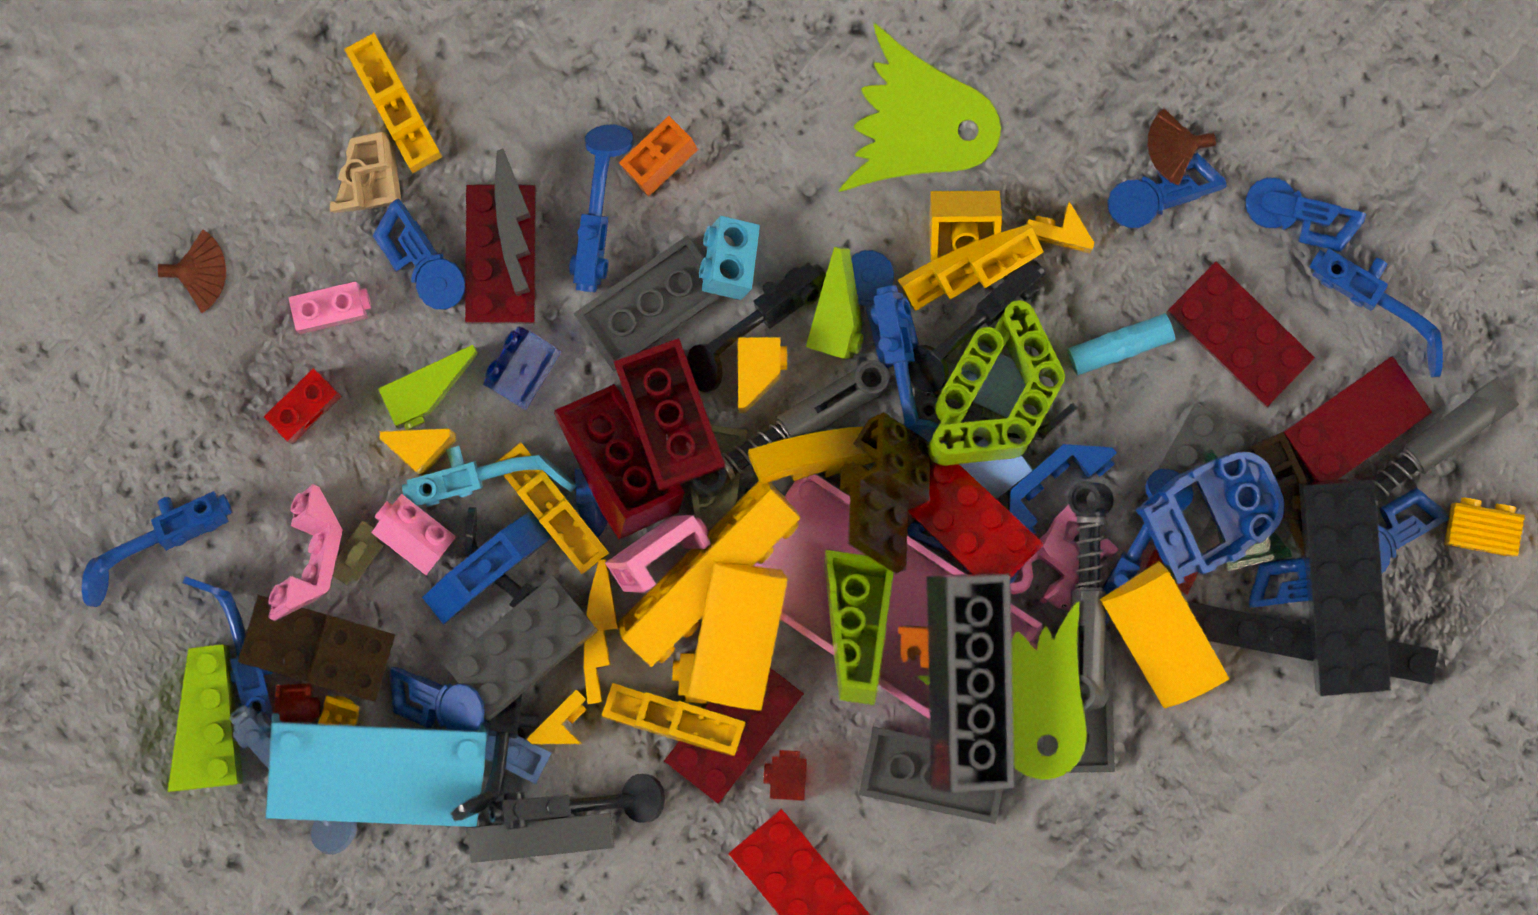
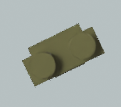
(357, 554)

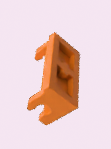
(658, 155)
(913, 643)

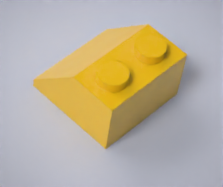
(962, 218)
(758, 368)

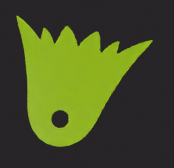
(920, 120)
(1046, 700)

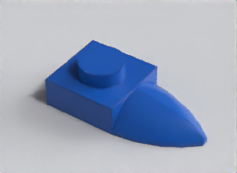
(587, 505)

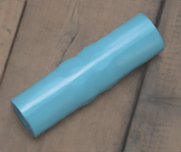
(1121, 344)

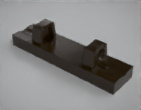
(1282, 461)

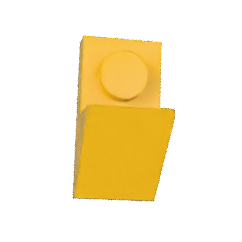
(1070, 235)
(553, 728)

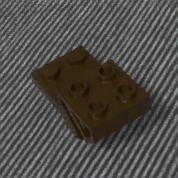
(887, 491)
(318, 649)

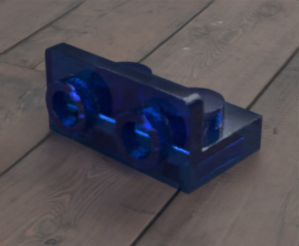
(521, 367)

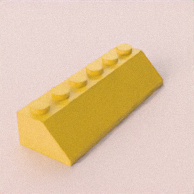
(680, 596)

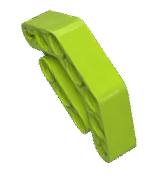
(965, 391)

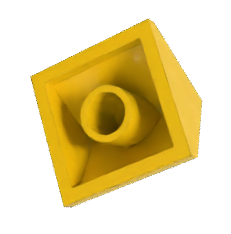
(419, 447)

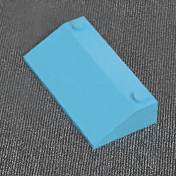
(373, 773)

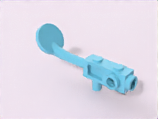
(467, 477)

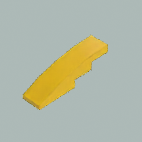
(393, 103)
(968, 265)
(808, 455)
(555, 513)
(603, 616)
(673, 719)

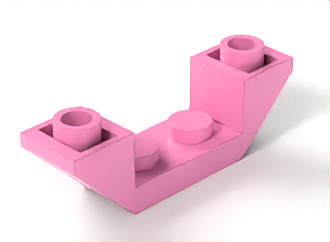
(316, 518)

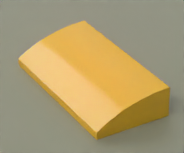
(738, 635)
(1164, 637)

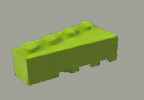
(858, 618)
(204, 739)

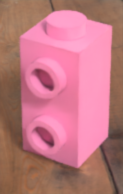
(329, 307)
(412, 533)

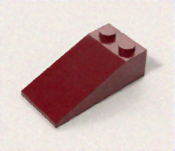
(669, 414)
(1356, 422)
(615, 462)

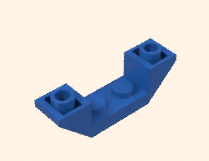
(1088, 458)
(486, 566)

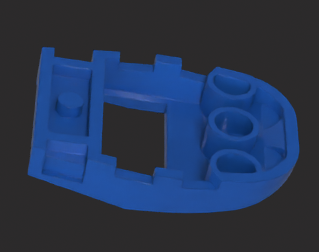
(1241, 500)

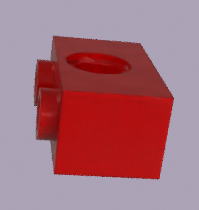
(302, 406)

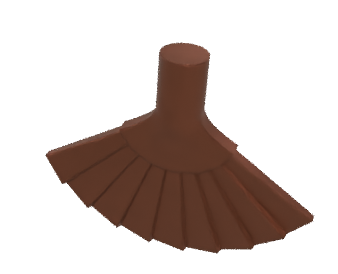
(1173, 146)
(200, 271)

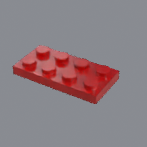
(973, 523)
(793, 871)

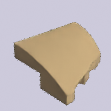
(368, 175)

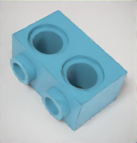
(736, 259)

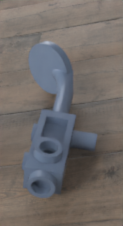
(254, 731)

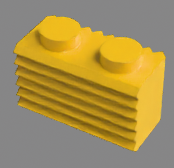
(1483, 528)

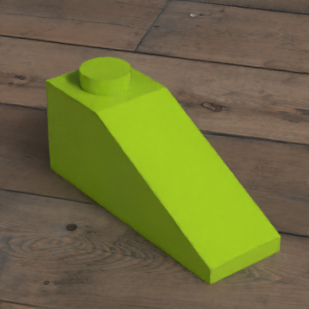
(838, 314)
(421, 391)

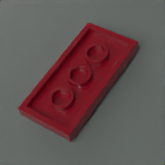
(488, 283)
(1240, 334)
(716, 771)

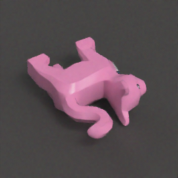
(1060, 553)

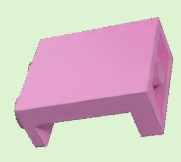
(630, 563)

